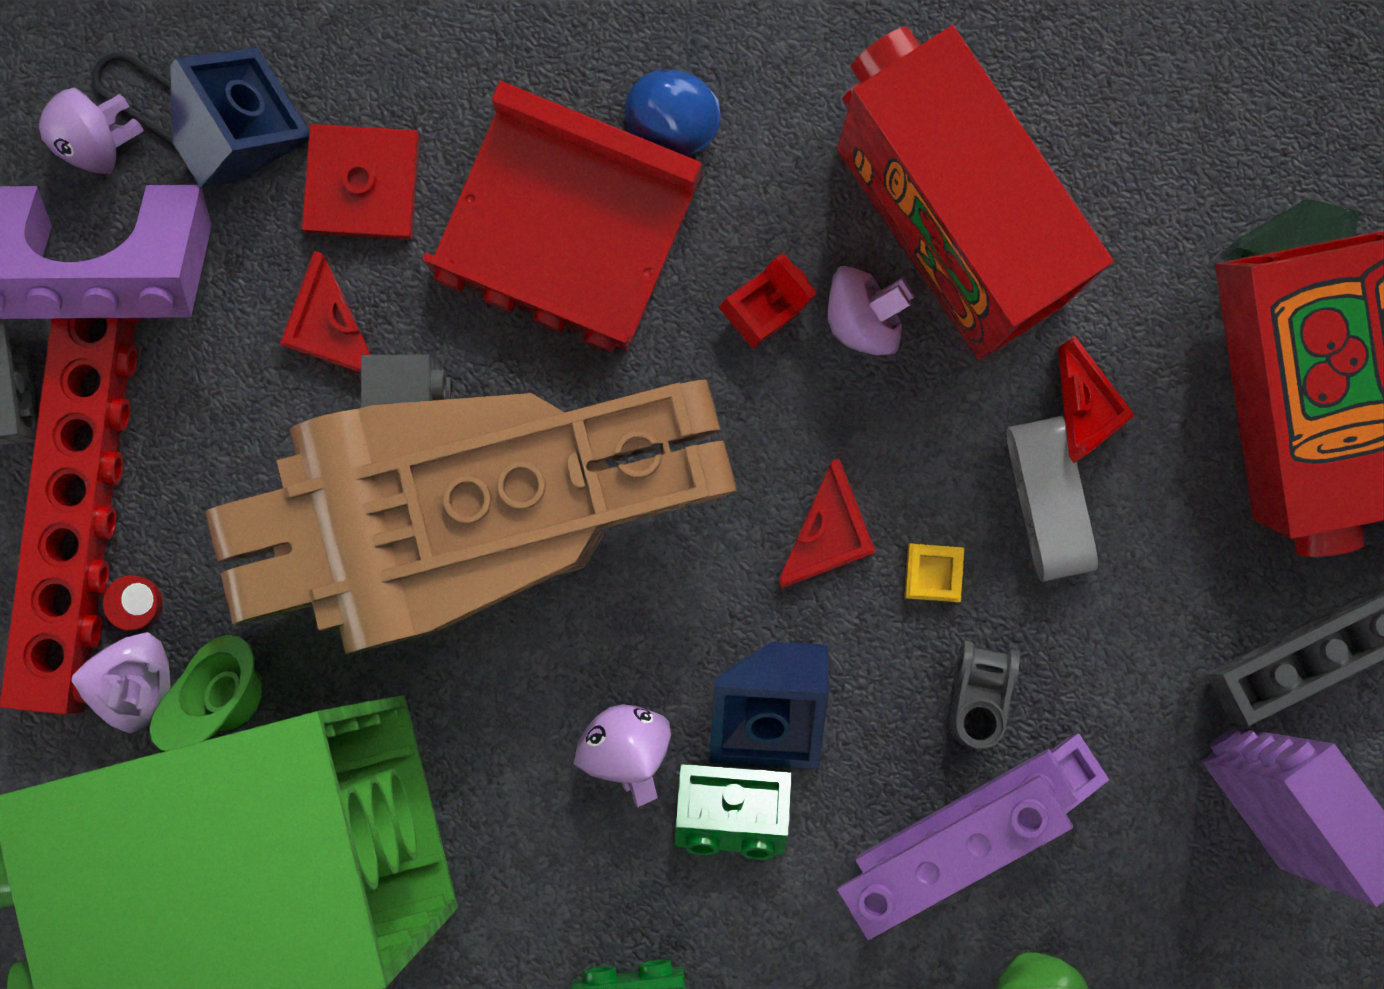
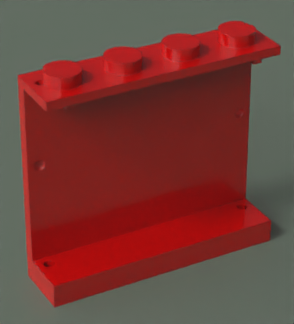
(565, 219)

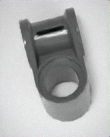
(983, 691)

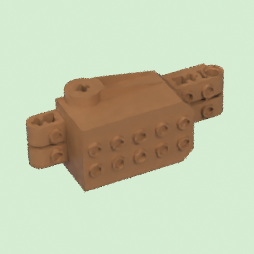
(455, 504)

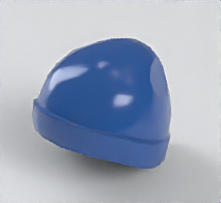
(673, 111)

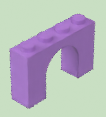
(142, 278)

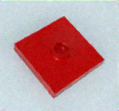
(361, 182)

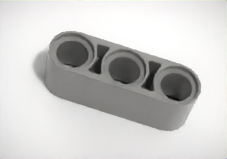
(1051, 499)

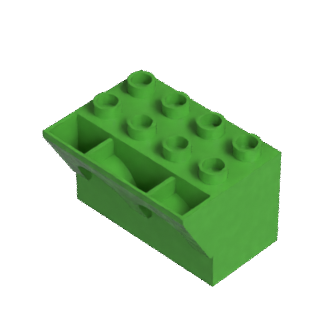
(233, 862)

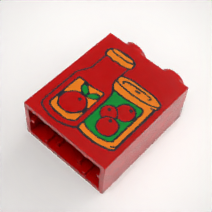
(964, 188)
(1310, 387)

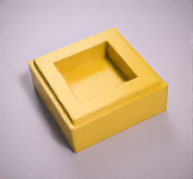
(934, 573)

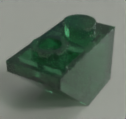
(1299, 226)

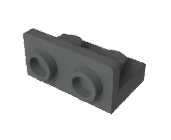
(17, 392)

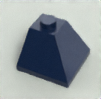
(230, 115)
(772, 708)

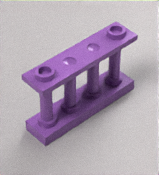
(960, 844)

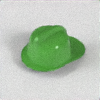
(210, 697)

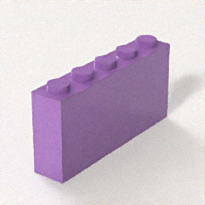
(1304, 808)

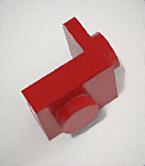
(768, 301)

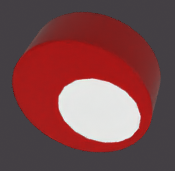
(132, 602)

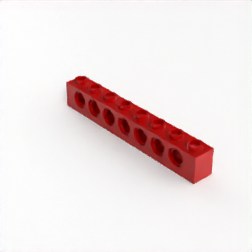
(50, 516)

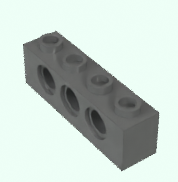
(1302, 661)

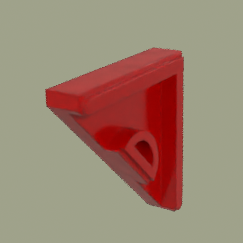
(323, 322)
(1089, 399)
(831, 532)

